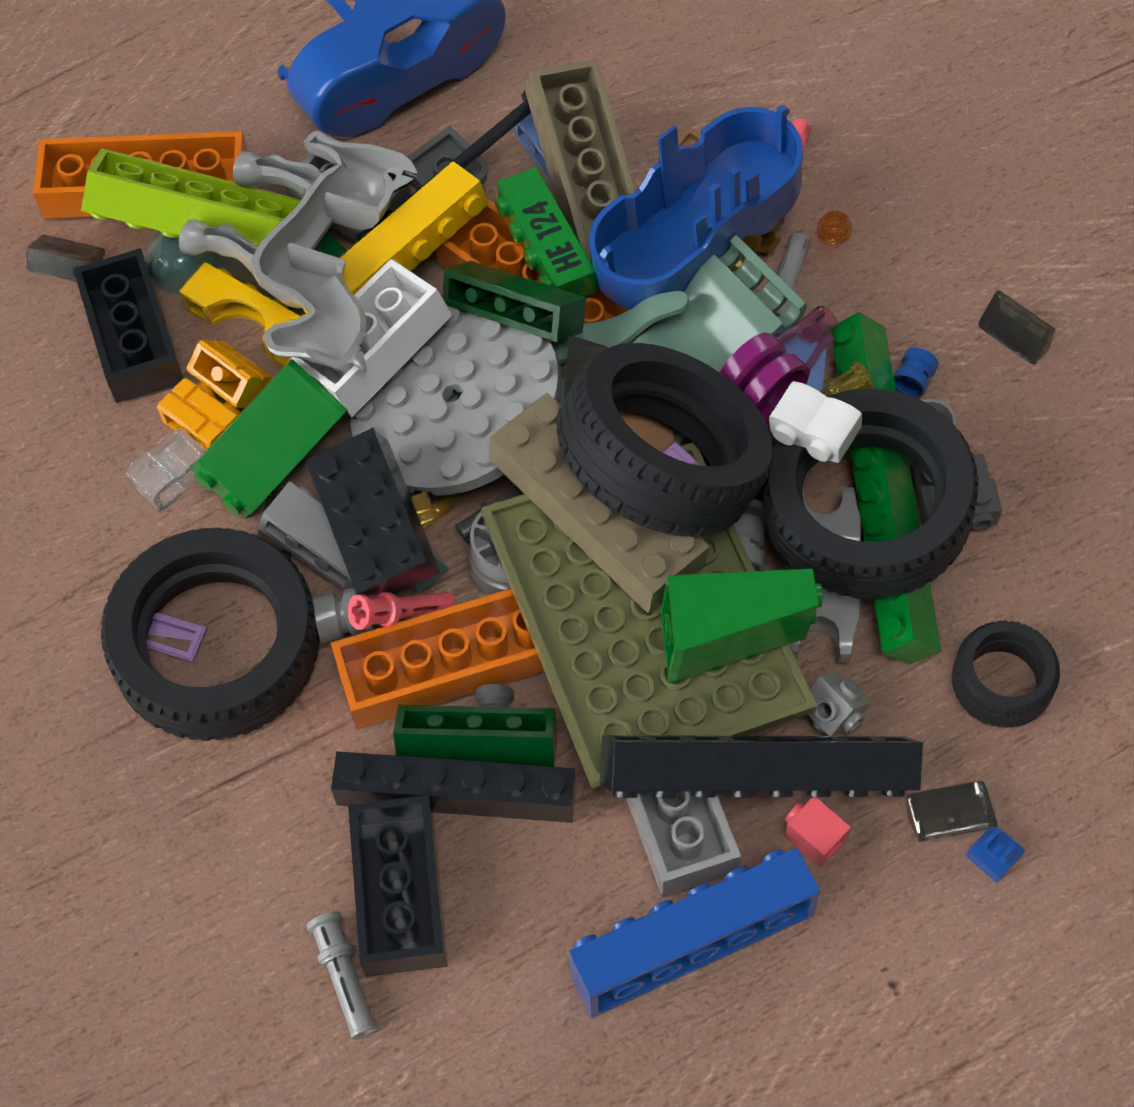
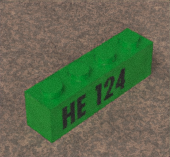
(544, 233)

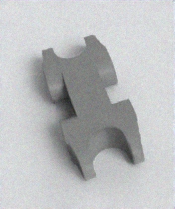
(838, 613)

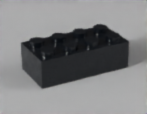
(128, 325)
(372, 515)
(397, 886)

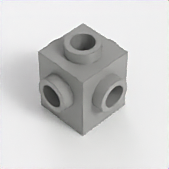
(838, 704)

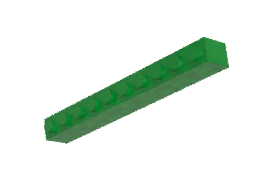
(886, 498)

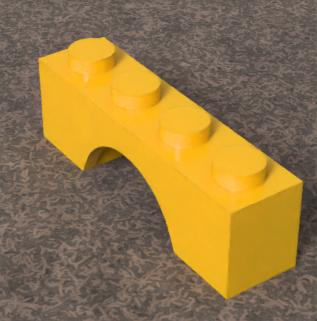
(217, 297)

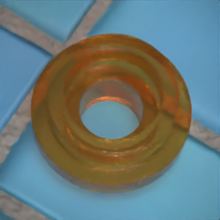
(834, 220)

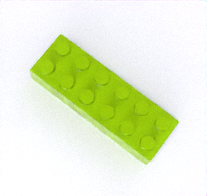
(168, 196)

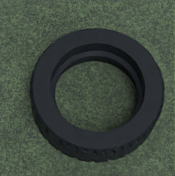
(639, 478)
(200, 559)
(890, 566)

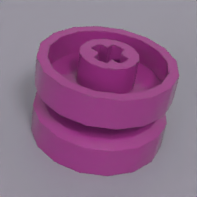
(764, 371)

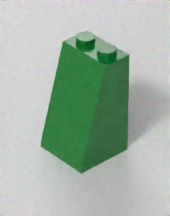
(267, 439)
(734, 616)

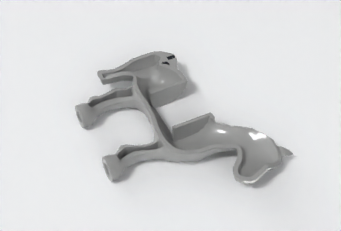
(285, 262)

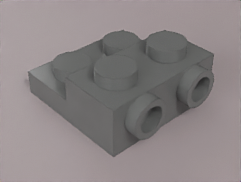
(988, 504)

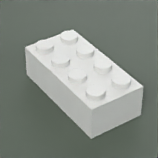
(400, 319)

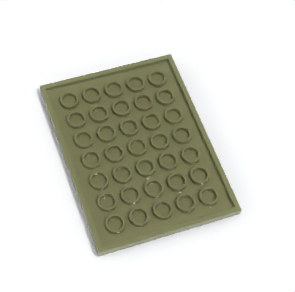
(610, 654)

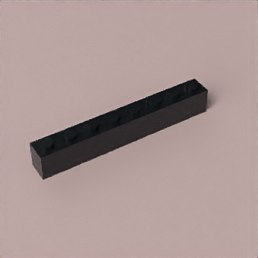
(760, 764)

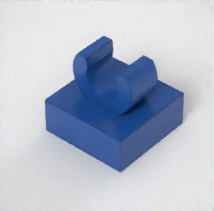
(995, 853)

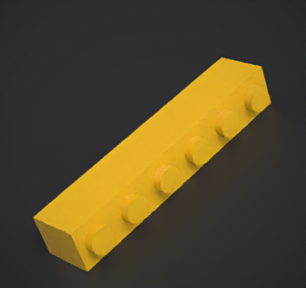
(416, 226)

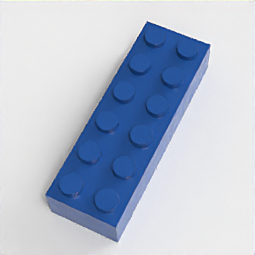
(693, 931)

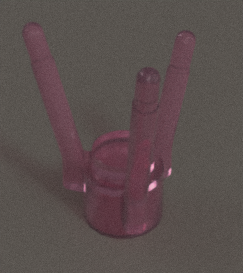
(813, 327)

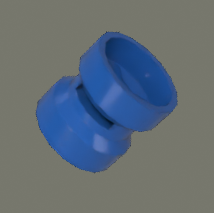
(915, 370)

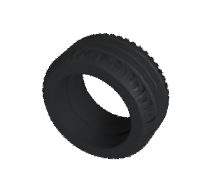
(1016, 640)

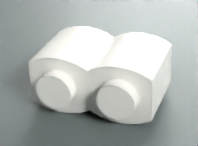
(815, 422)

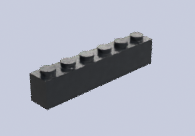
(458, 785)

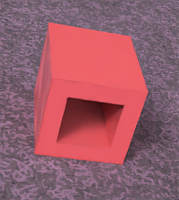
(816, 830)

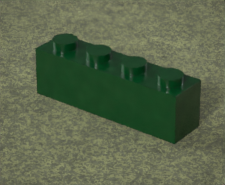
(495, 293)
(477, 734)

